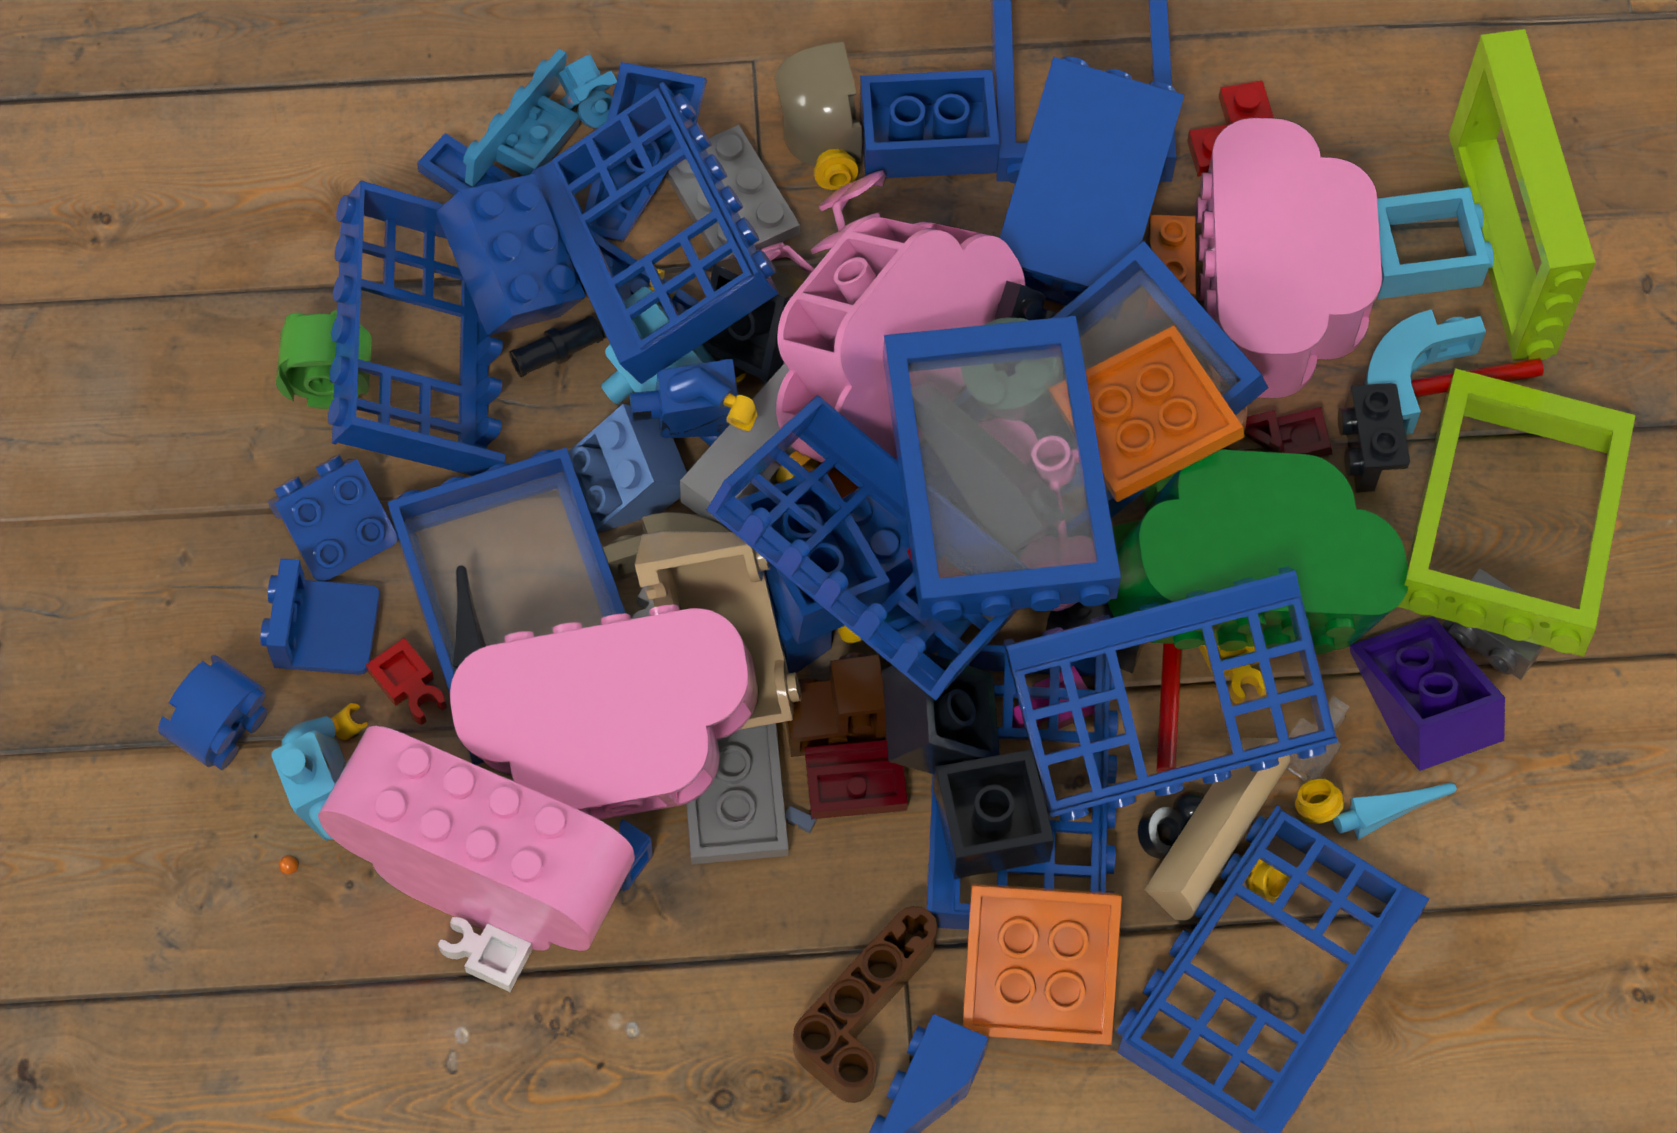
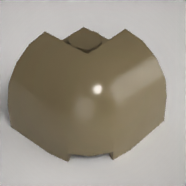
(819, 103)

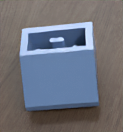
(627, 470)

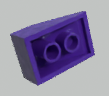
(1430, 693)

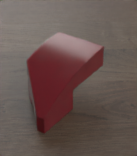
(1292, 433)

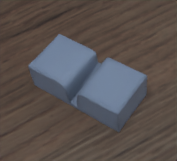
(794, 816)

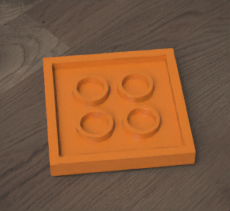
(1156, 413)
(1042, 963)

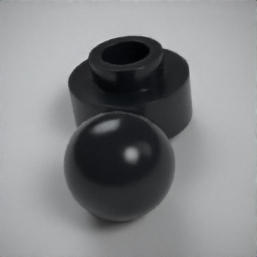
(1168, 823)

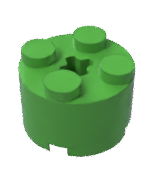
(307, 357)

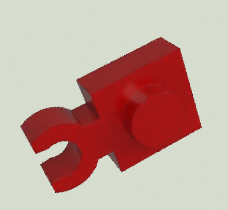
(404, 676)

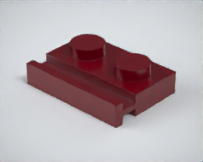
(854, 780)

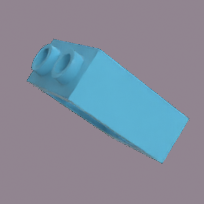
(1437, 274)

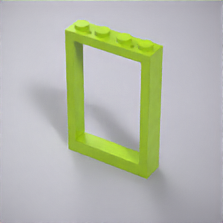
(1508, 93)
(1495, 608)

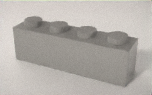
(732, 450)

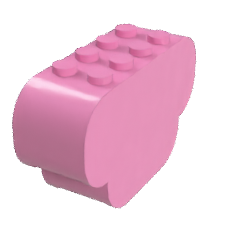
(1286, 250)
(877, 284)
(609, 711)
(476, 841)

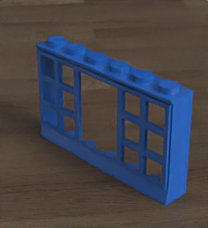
(594, 158)
(477, 349)
(878, 477)
(1155, 622)
(943, 890)
(1335, 1015)

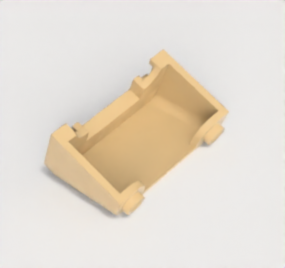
(728, 578)

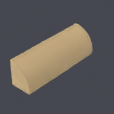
(1212, 835)

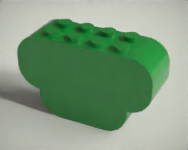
(1246, 519)

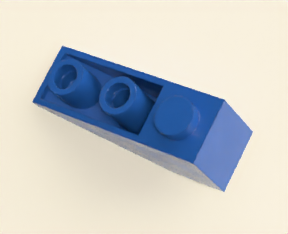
(937, 1077)

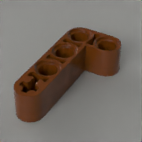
(872, 994)

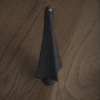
(468, 630)

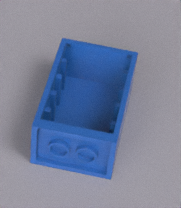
(1088, 175)

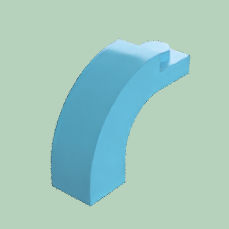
(1416, 344)

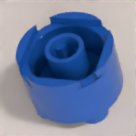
(213, 712)

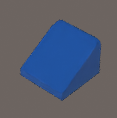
(642, 851)

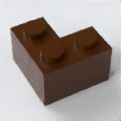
(842, 708)

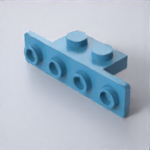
(529, 128)

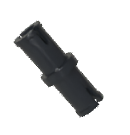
(556, 346)

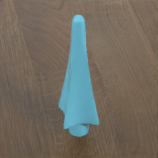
(1373, 812)

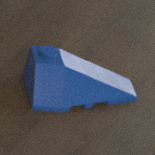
(631, 86)

